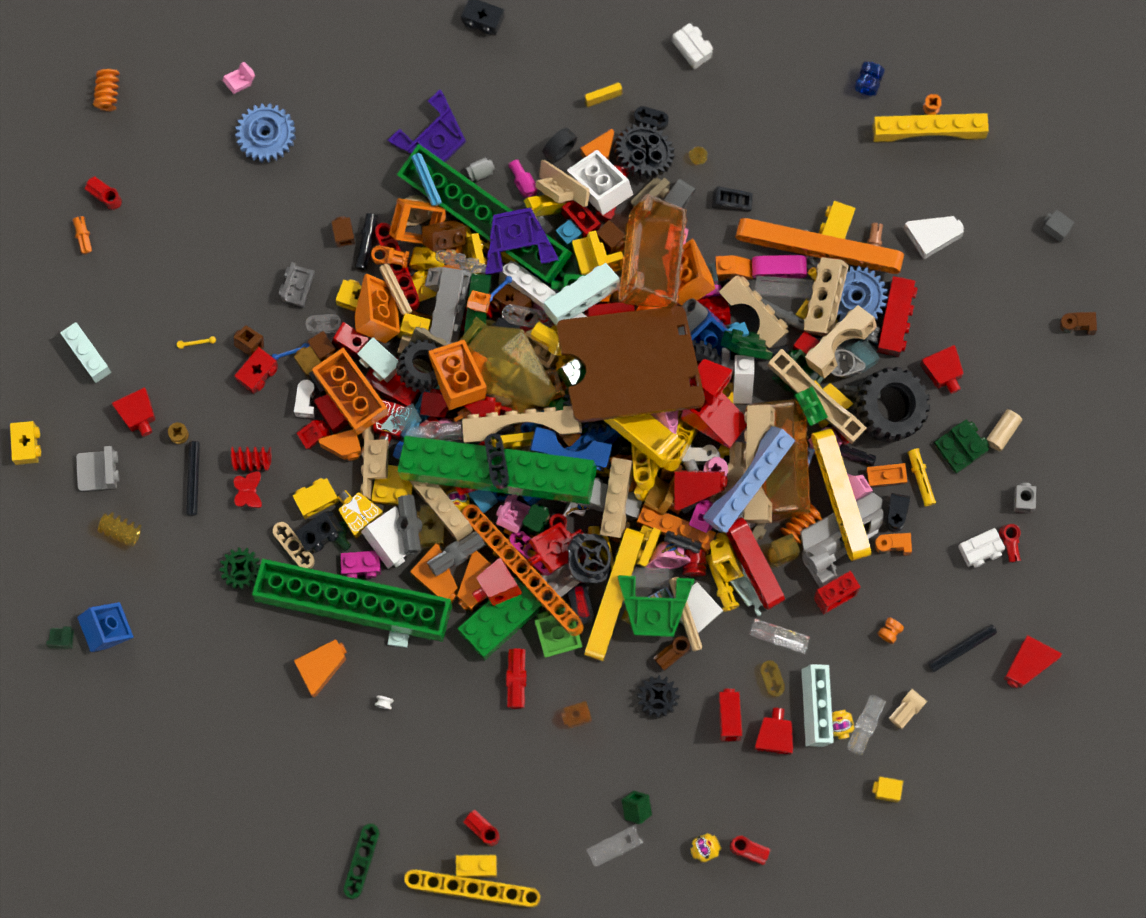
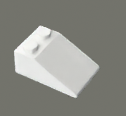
(605, 181)

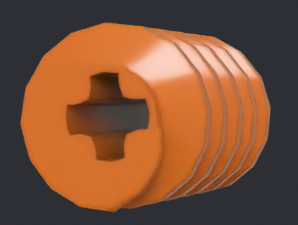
(104, 89)
(801, 523)

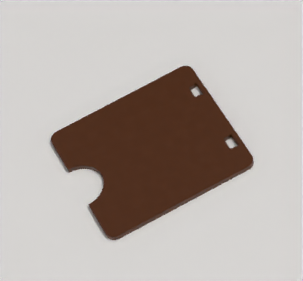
(631, 363)

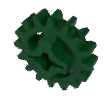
(235, 574)

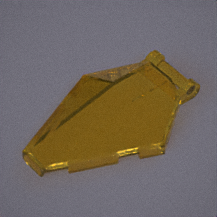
(509, 364)

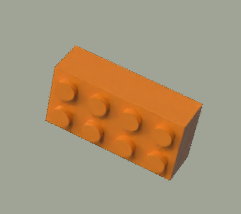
(350, 391)

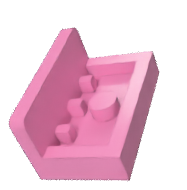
(512, 514)

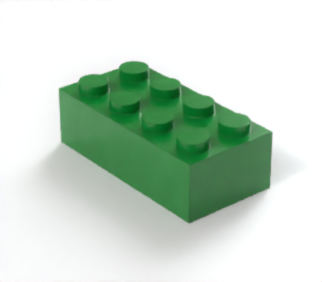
(497, 623)

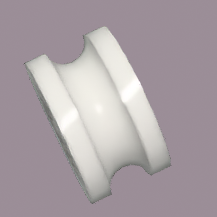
(384, 702)

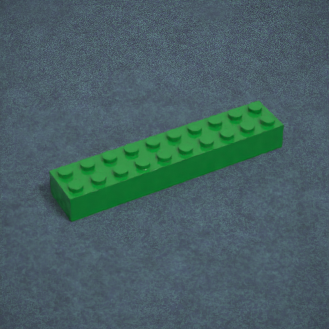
(477, 208)
(468, 467)
(352, 600)

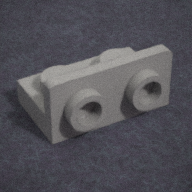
(560, 581)

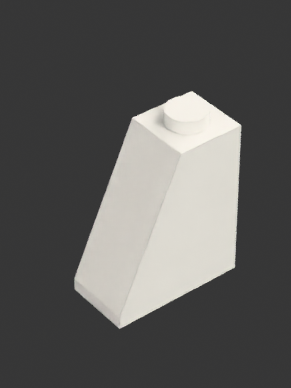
(933, 234)
(743, 379)
(386, 539)

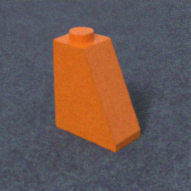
(470, 583)
(440, 586)
(321, 665)

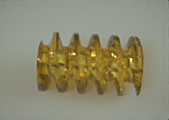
(119, 529)

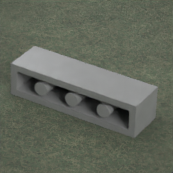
(450, 304)
(599, 497)

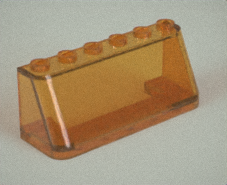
(653, 254)
(789, 481)

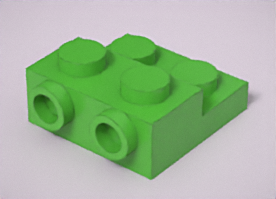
(553, 636)

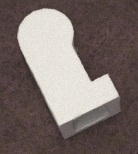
(304, 396)
(701, 455)

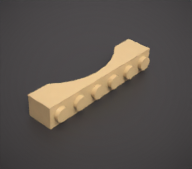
(799, 381)
(759, 421)
(477, 429)

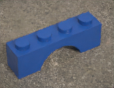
(546, 442)

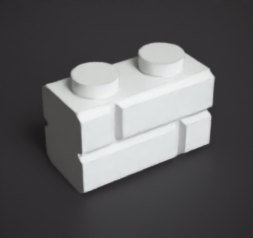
(692, 46)
(981, 548)

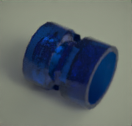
(869, 78)

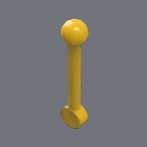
(180, 344)

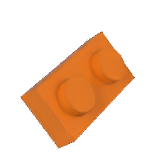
(886, 475)

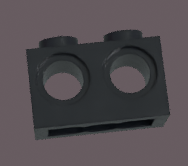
(318, 528)

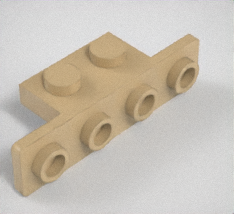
(560, 185)
(375, 461)

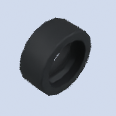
(559, 144)

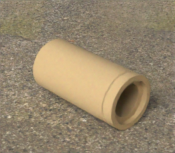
(1004, 430)

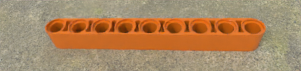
(819, 245)
(526, 577)

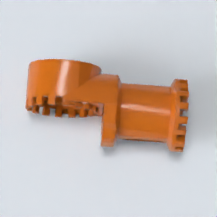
(391, 256)

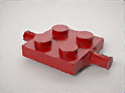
(552, 547)

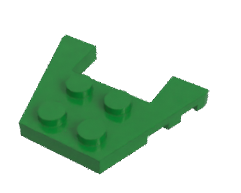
(654, 615)

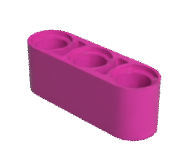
(780, 266)

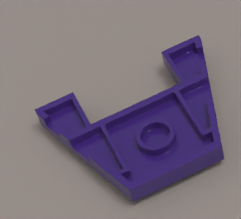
(440, 138)
(516, 231)

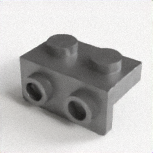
(296, 285)

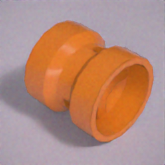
(890, 630)

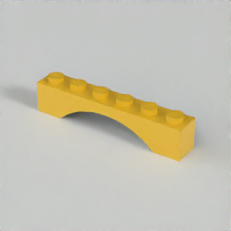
(957, 125)

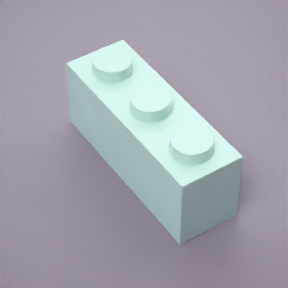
(85, 352)

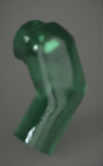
(342, 541)

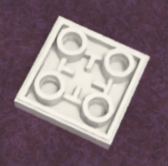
(702, 607)

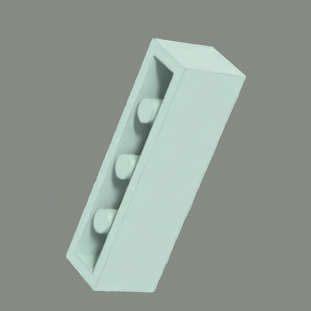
(582, 294)
(817, 705)

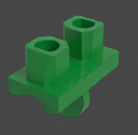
(811, 406)

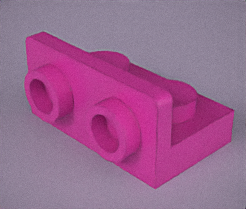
(360, 564)

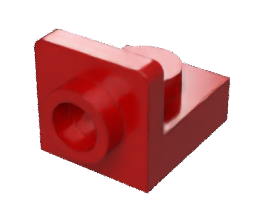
(312, 432)

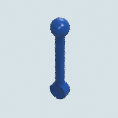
(508, 279)
(275, 356)

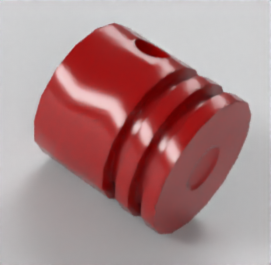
(697, 565)

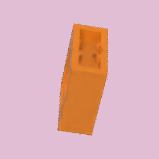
(401, 216)

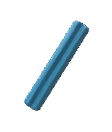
(426, 179)

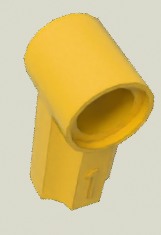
(546, 337)

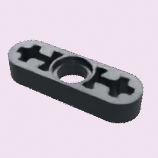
(492, 454)

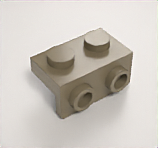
(655, 188)

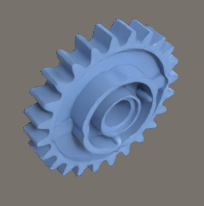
(272, 144)
(868, 286)

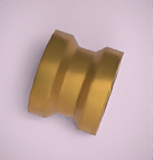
(178, 437)

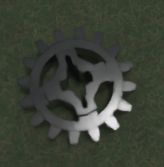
(667, 706)

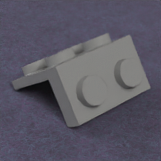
(97, 470)

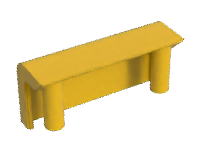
(648, 436)

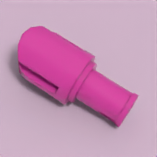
(523, 180)

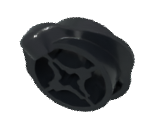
(577, 550)

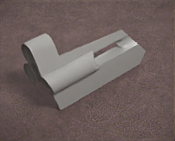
(823, 543)

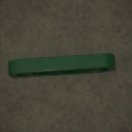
(363, 861)

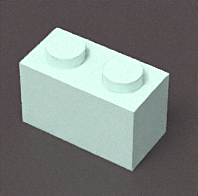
(379, 359)

